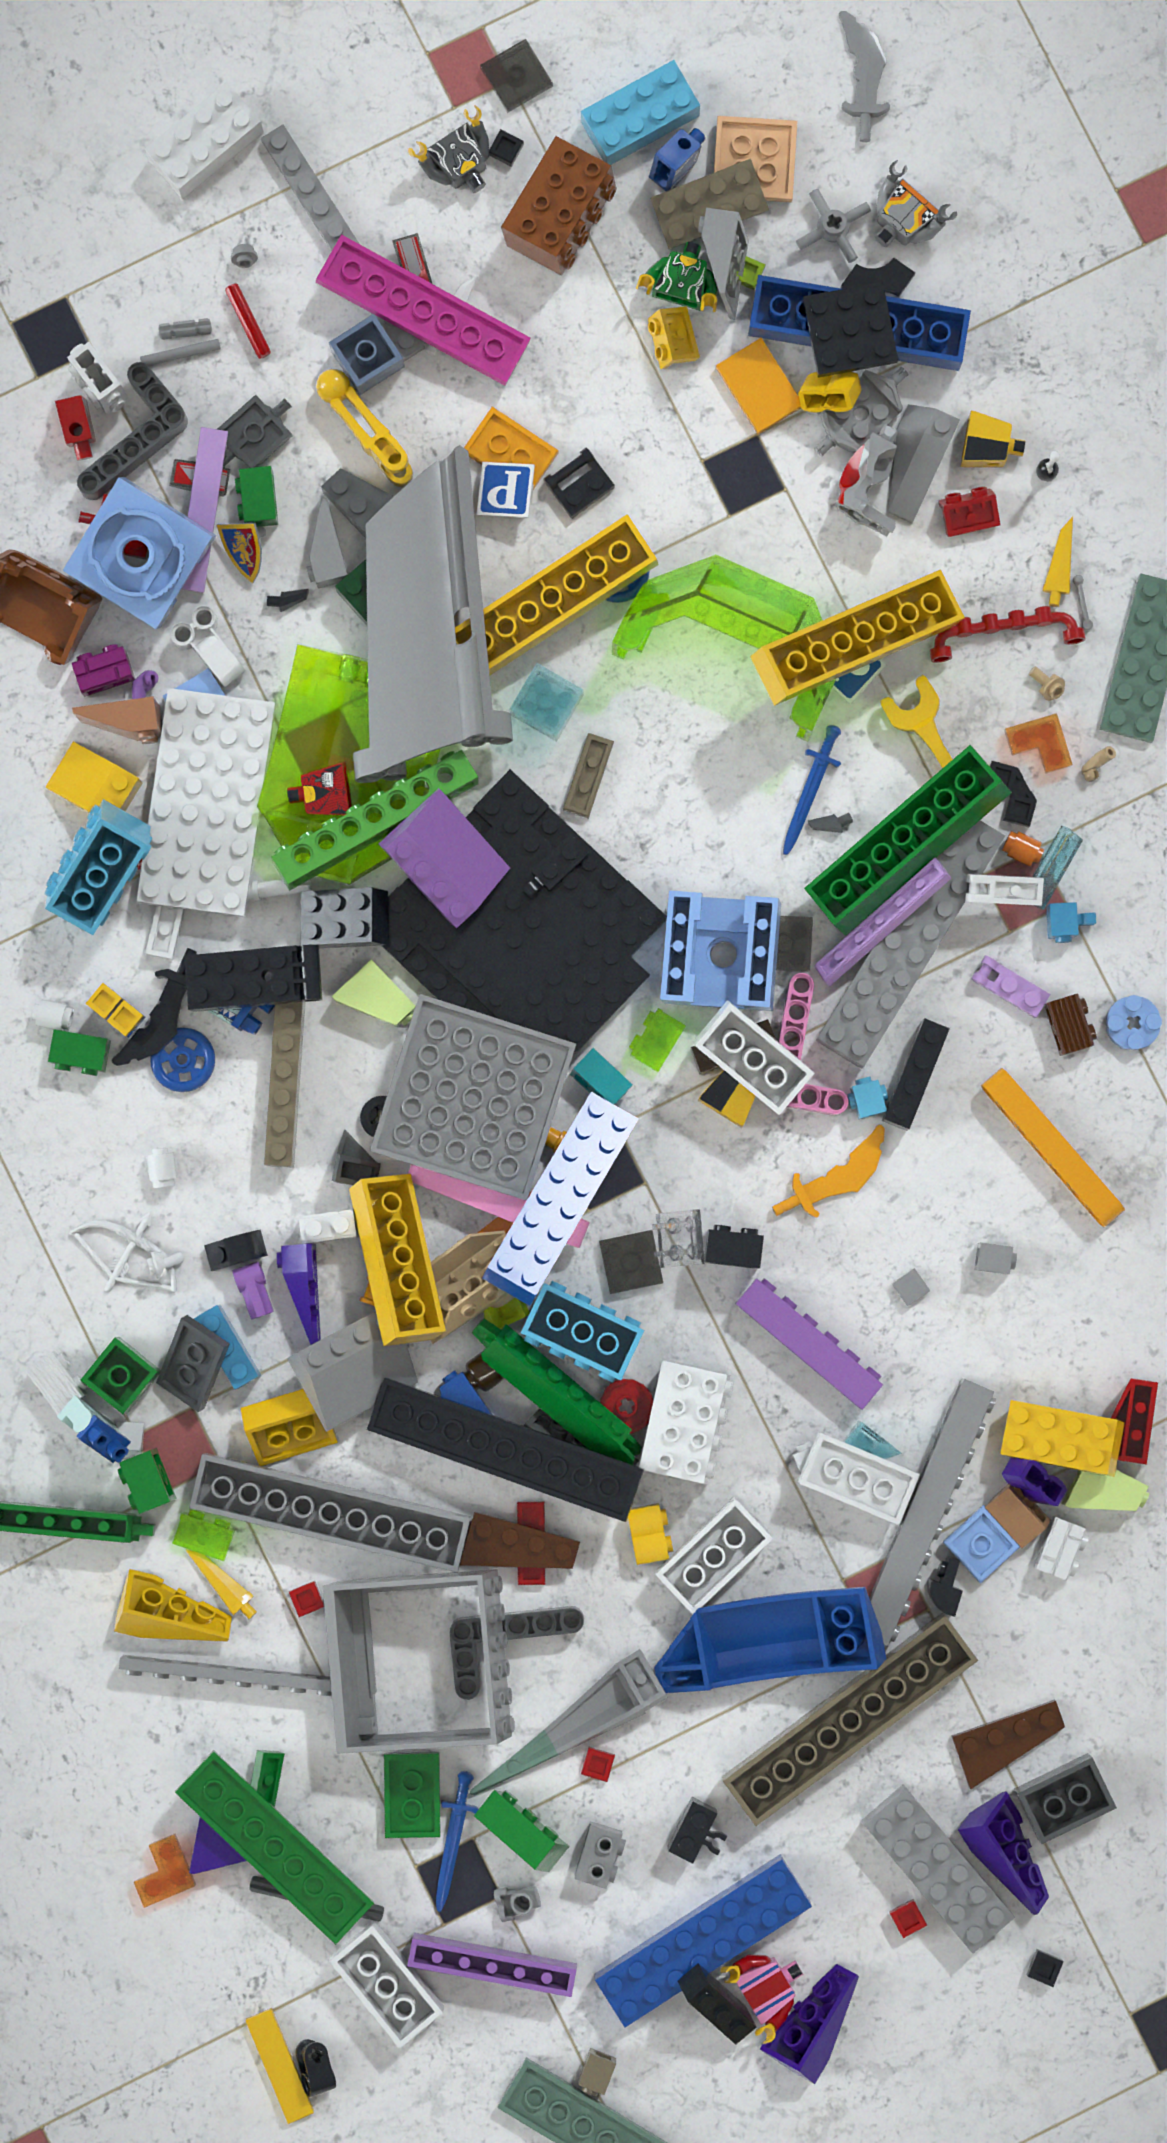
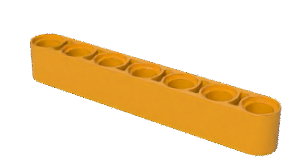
(1053, 1147)

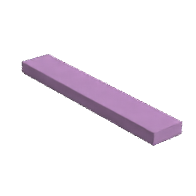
(206, 494)
(882, 921)

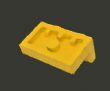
(673, 336)

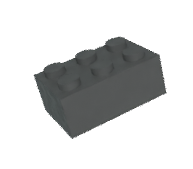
(1065, 1798)

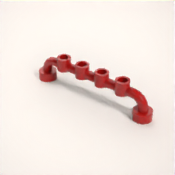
(1015, 621)

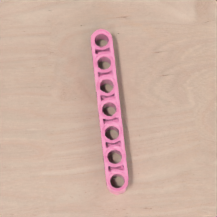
(482, 1198)

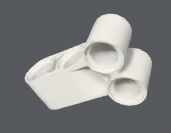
(209, 646)

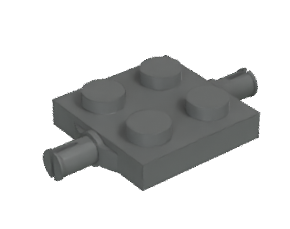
(255, 432)

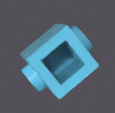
(867, 1097)

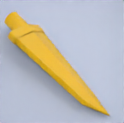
(1059, 572)
(227, 1588)

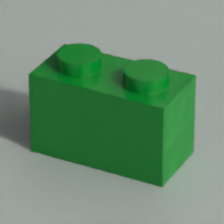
(257, 495)
(79, 1051)

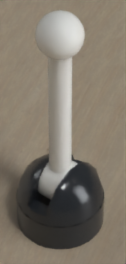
(1048, 466)

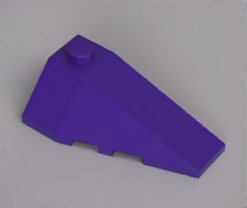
(998, 1842)
(812, 2028)

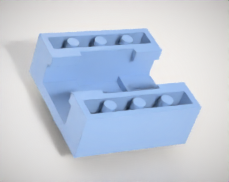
(173, 547)
(701, 923)

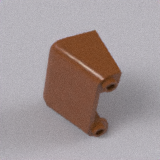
(45, 605)

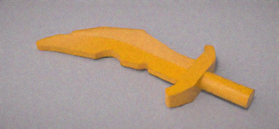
(839, 1179)

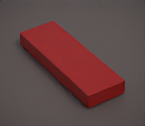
(531, 1515)

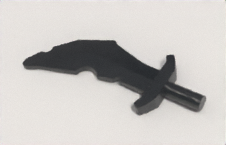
(163, 1018)

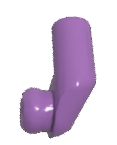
(144, 683)

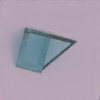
(869, 1441)

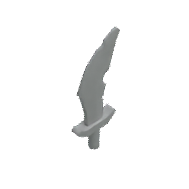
(867, 73)

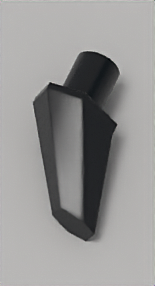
(287, 599)

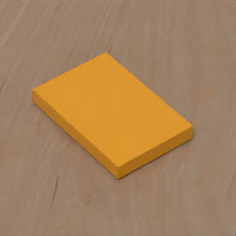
(759, 386)
(506, 441)

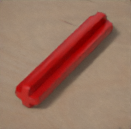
(247, 320)

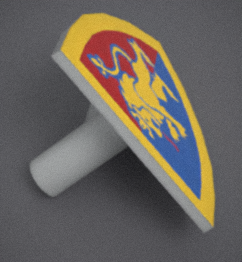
(243, 547)

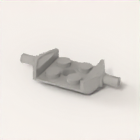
(880, 400)

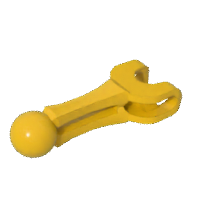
(334, 387)
(920, 719)

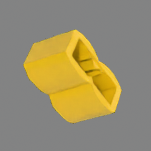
(830, 392)
(648, 1533)

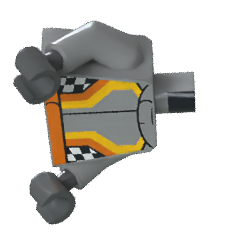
(906, 212)

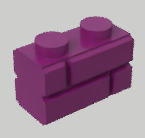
(103, 670)

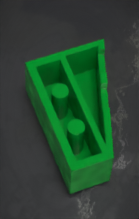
(521, 1831)

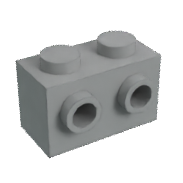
(599, 1855)

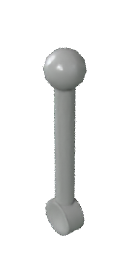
(1087, 624)

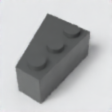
(355, 498)

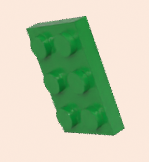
(412, 1795)

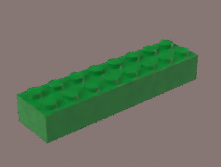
(907, 840)

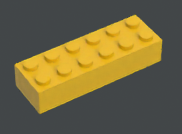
(397, 1259)

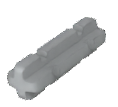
(185, 328)

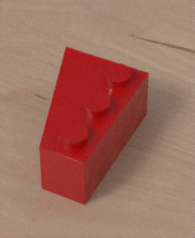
(1137, 1412)

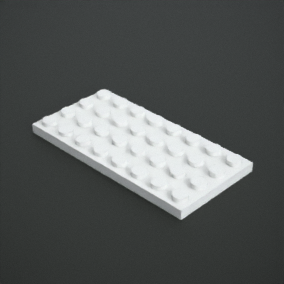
(206, 802)

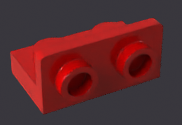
(969, 511)

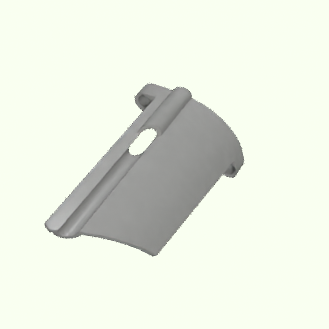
(419, 574)

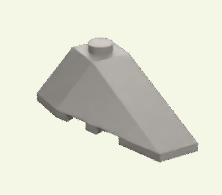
(919, 451)

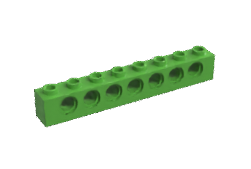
(368, 833)

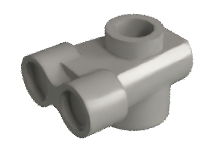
(511, 1902)

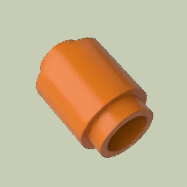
(1023, 848)

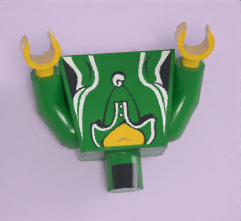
(682, 279)

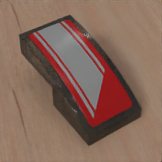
(411, 256)
(183, 475)

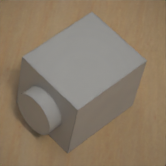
(995, 1258)

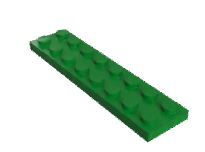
(274, 1847)

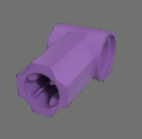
(251, 1284)

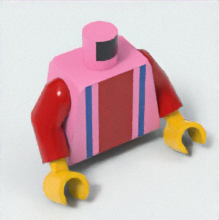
(765, 1989)

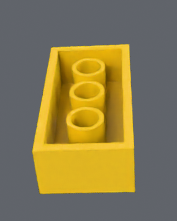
(1062, 1438)

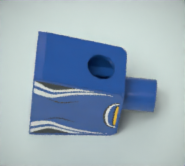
(676, 158)

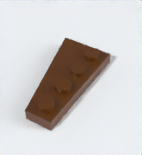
(510, 1544)
(1000, 1742)

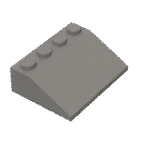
(726, 249)
(348, 1370)

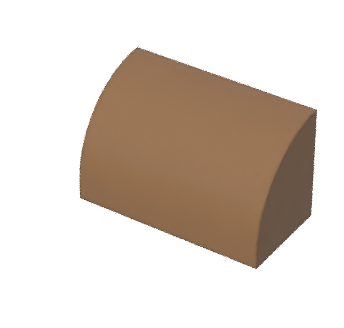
(1018, 1515)

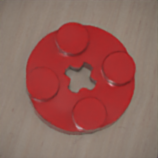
(633, 1391)

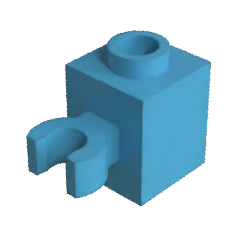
(1064, 921)

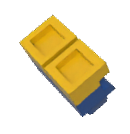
(115, 1010)

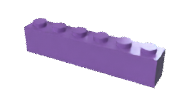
(809, 1344)
(492, 1964)

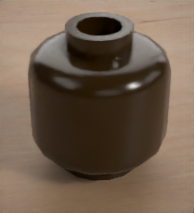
(481, 1374)

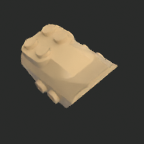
(460, 1280)

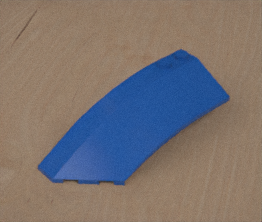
(773, 1640)

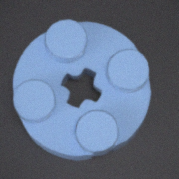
(1148, 1020)

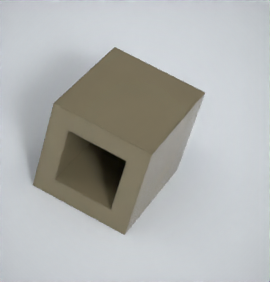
(596, 2072)

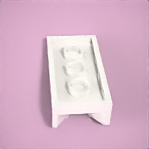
(858, 1478)

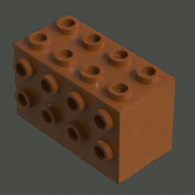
(559, 206)

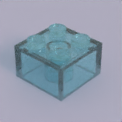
(546, 702)

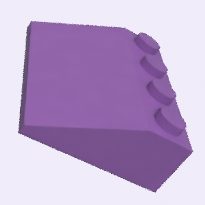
(445, 857)

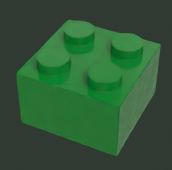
(120, 1375)
(146, 1481)

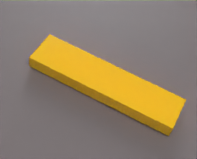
(279, 2065)

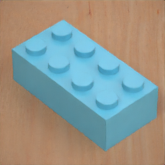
(640, 113)

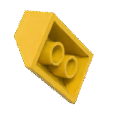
(284, 1427)

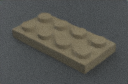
(728, 189)

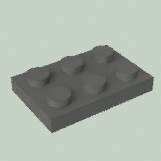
(192, 1363)

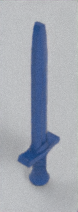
(811, 786)
(453, 1837)

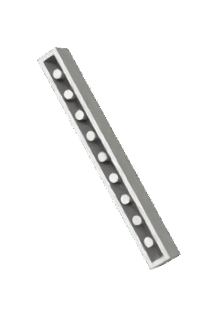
(928, 1504)

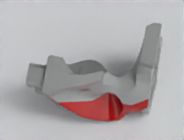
(868, 467)

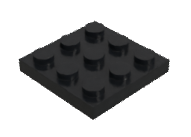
(850, 329)

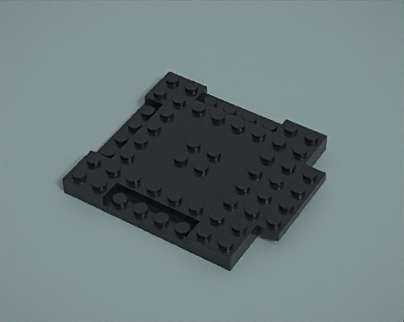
(534, 961)

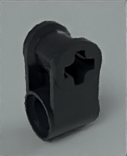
(315, 2072)

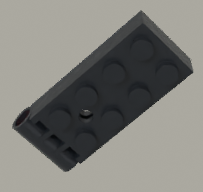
(239, 980)

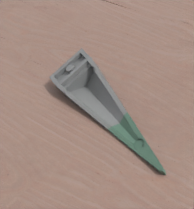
(611, 1702)

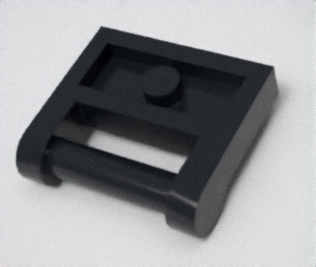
(585, 489)

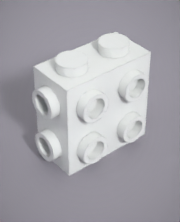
(100, 383)

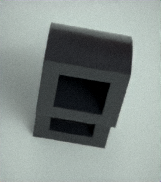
(235, 1250)
(943, 1593)

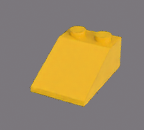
(89, 778)

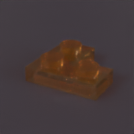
(1041, 734)
(172, 1872)

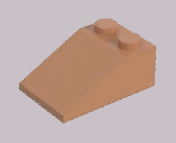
(132, 718)

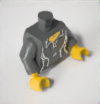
(457, 156)

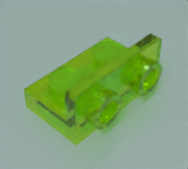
(657, 1039)
(204, 1535)

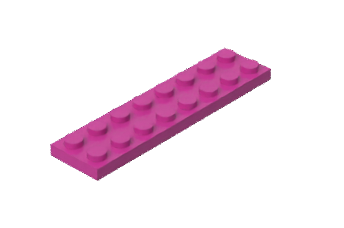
(423, 310)

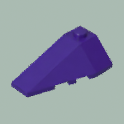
(301, 1277)

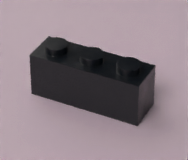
(716, 2004)

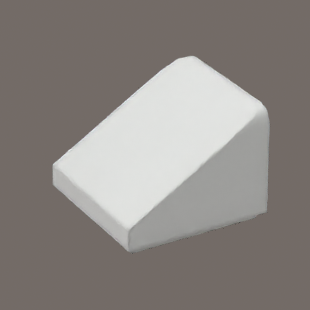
(134, 1432)

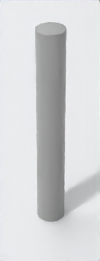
(181, 352)

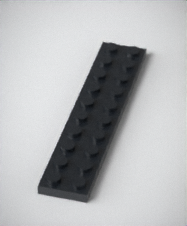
(505, 1449)

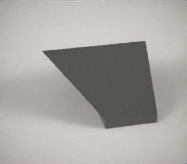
(353, 1162)

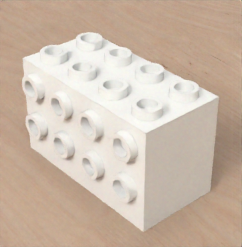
(686, 1422)

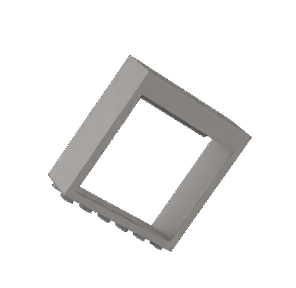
(354, 1669)

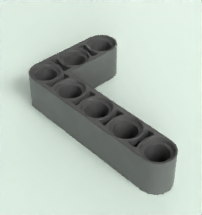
(138, 437)
(531, 1630)

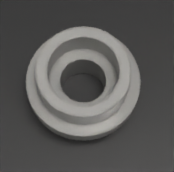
(244, 256)

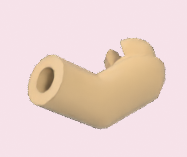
(1090, 768)

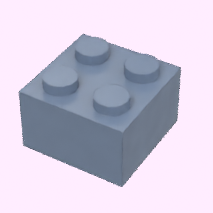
(366, 354)

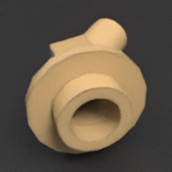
(1051, 687)

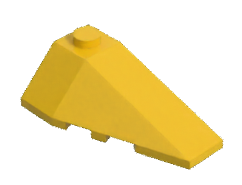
(160, 1612)

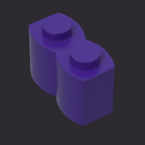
(1034, 1481)

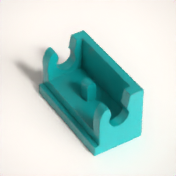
(600, 1077)

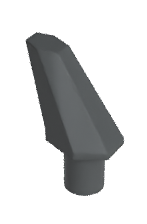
(831, 823)

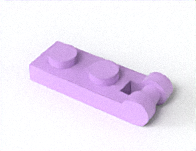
(1011, 987)

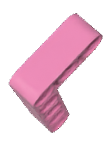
(799, 1027)

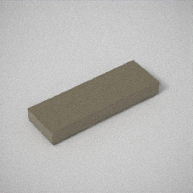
(588, 775)

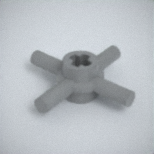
(834, 217)

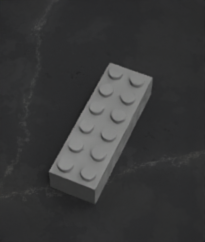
(938, 1869)

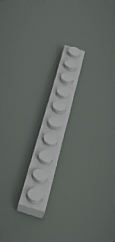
(324, 214)

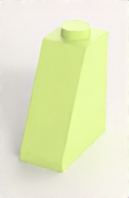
(376, 995)
(1105, 1492)

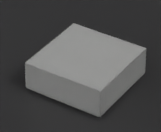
(910, 1287)

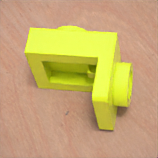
(507, 1314)

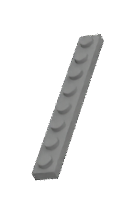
(218, 1673)

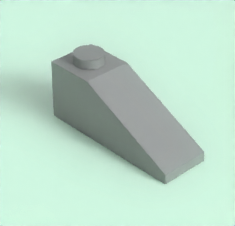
(325, 554)

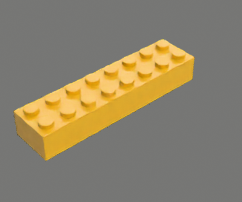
(562, 592)
(857, 637)

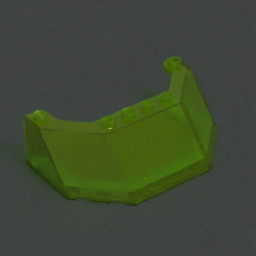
(733, 603)

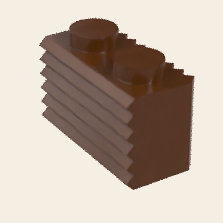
(1070, 1024)

